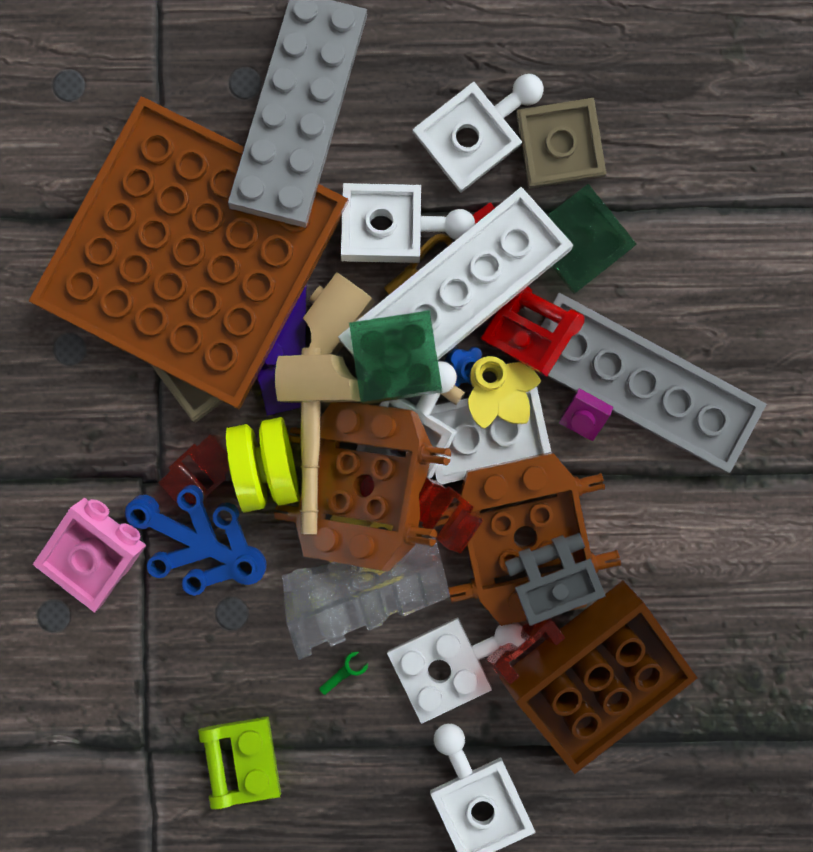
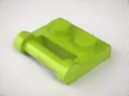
(252, 759)

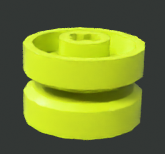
(255, 465)

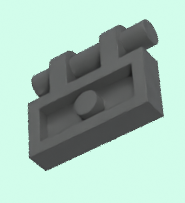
(560, 590)

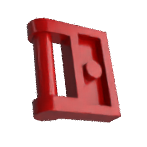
(528, 341)

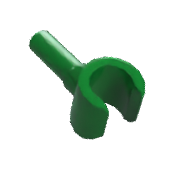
(342, 674)

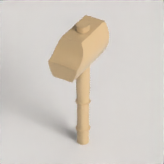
(334, 310)
(309, 381)

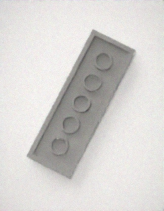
(298, 110)
(656, 388)

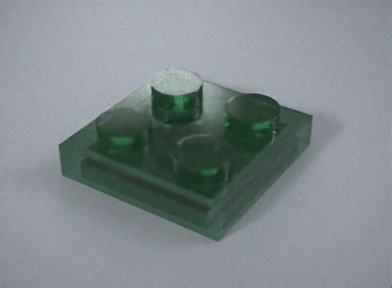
(595, 237)
(395, 357)

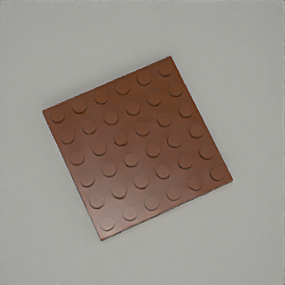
(172, 268)

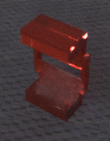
(210, 457)
(461, 525)
(504, 654)

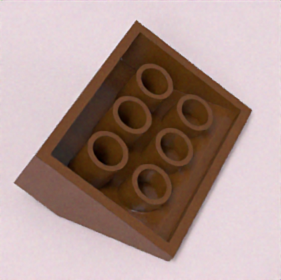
(600, 678)

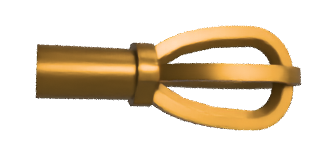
(411, 269)

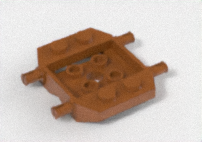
(394, 492)
(548, 516)

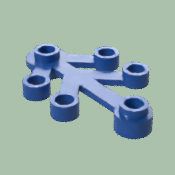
(200, 543)

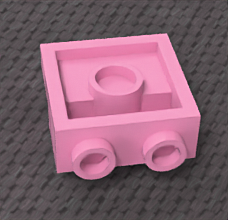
(89, 553)

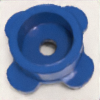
(463, 362)

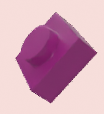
(586, 414)

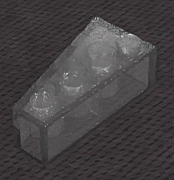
(342, 597)

